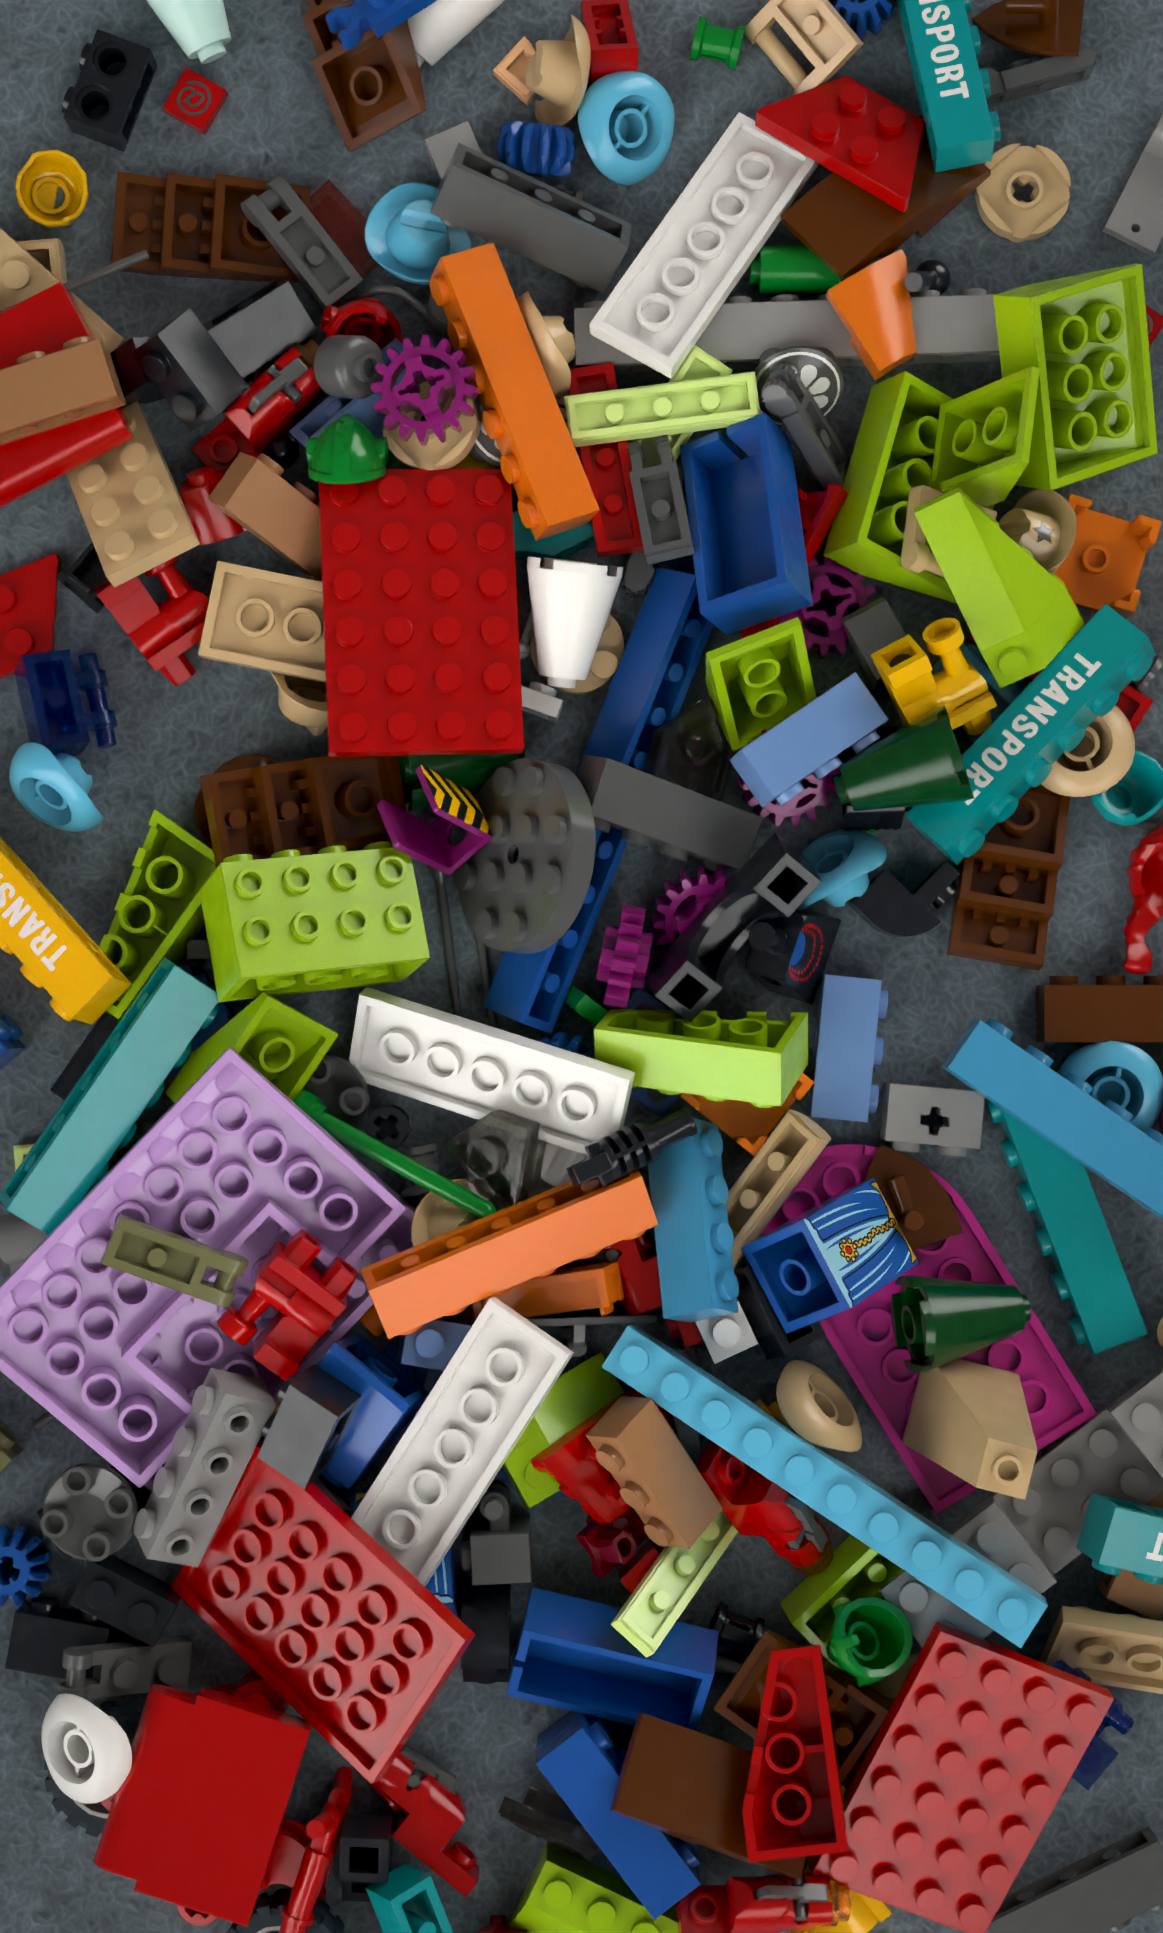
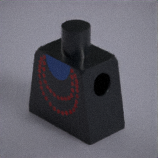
(792, 953)

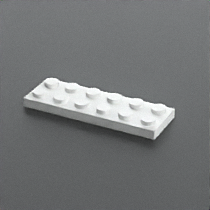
(702, 247)
(486, 1069)
(461, 1438)

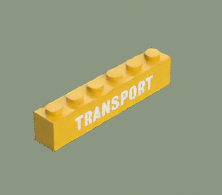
(54, 945)

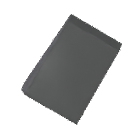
(870, 631)

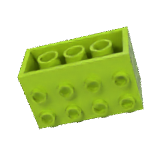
(313, 921)

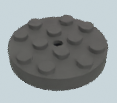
(539, 864)

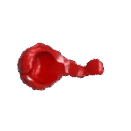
(1147, 891)

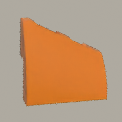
(877, 313)

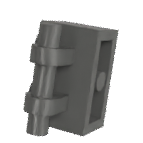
(499, 1542)

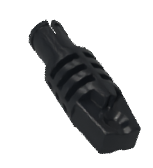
(631, 1148)

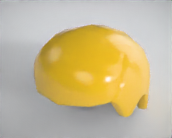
(38, 186)

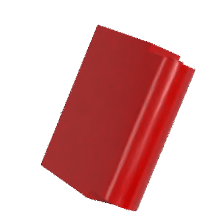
(31, 462)
(203, 1800)

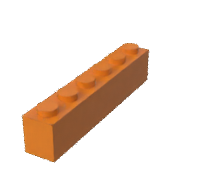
(513, 392)
(506, 1250)

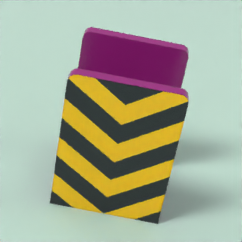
(432, 841)

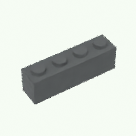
(531, 219)
(667, 815)
(1090, 1893)

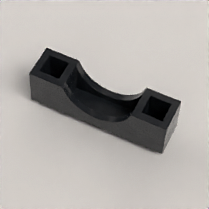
(697, 961)

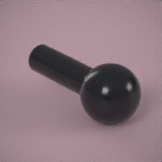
(929, 276)
(284, 447)

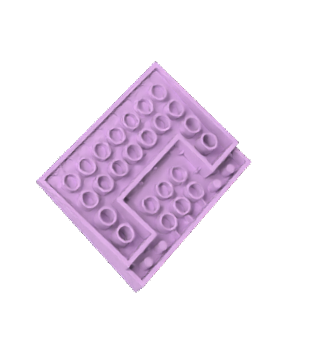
(223, 1169)

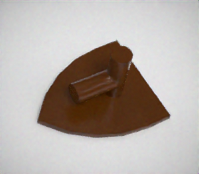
(1035, 25)
(914, 1198)

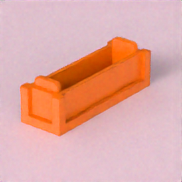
(565, 1291)

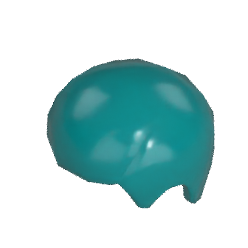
(1141, 799)

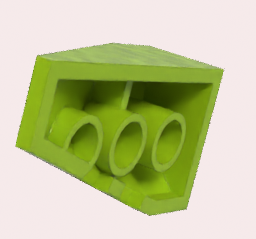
(1006, 597)

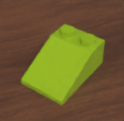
(986, 438)
(759, 681)
(269, 1037)
(568, 1404)

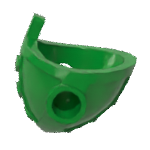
(346, 453)
(869, 1639)

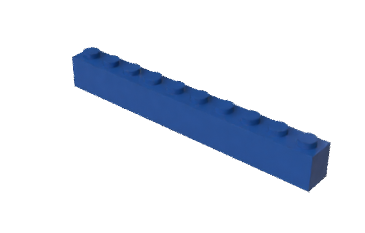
(641, 698)

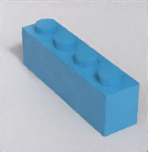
(693, 1228)

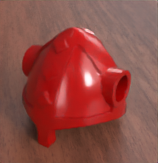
(364, 318)

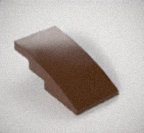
(368, 85)
(195, 227)
(852, 227)
(301, 805)
(1011, 885)
(853, 1709)
(689, 1789)

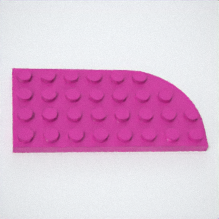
(867, 1342)

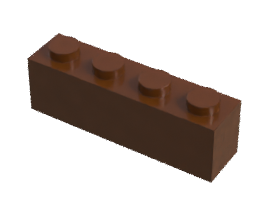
(1099, 1011)

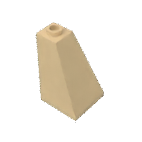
(974, 1426)

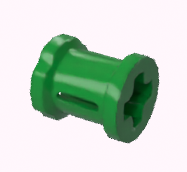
(717, 43)

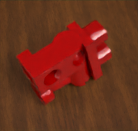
(163, 629)
(304, 1301)

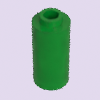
(789, 271)

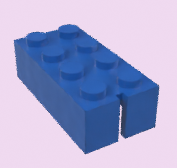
(745, 525)
(584, 1665)
(585, 1773)

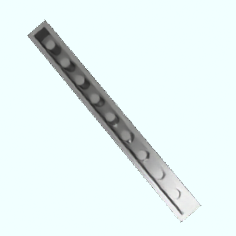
(944, 330)

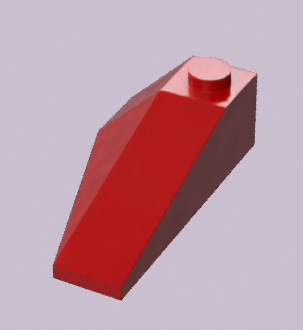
(793, 1778)

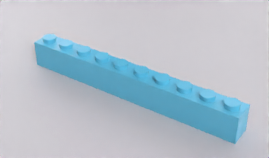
(827, 1485)

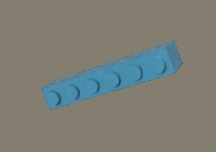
(1061, 1110)

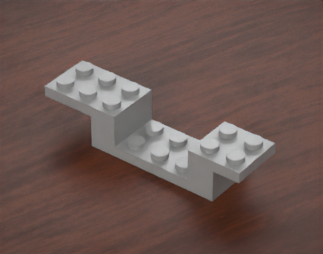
(1036, 1537)

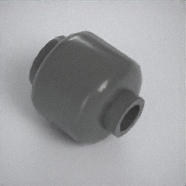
(347, 366)

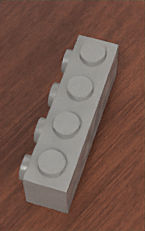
(203, 1467)

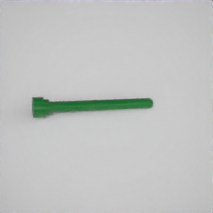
(393, 1159)

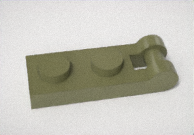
(173, 1261)

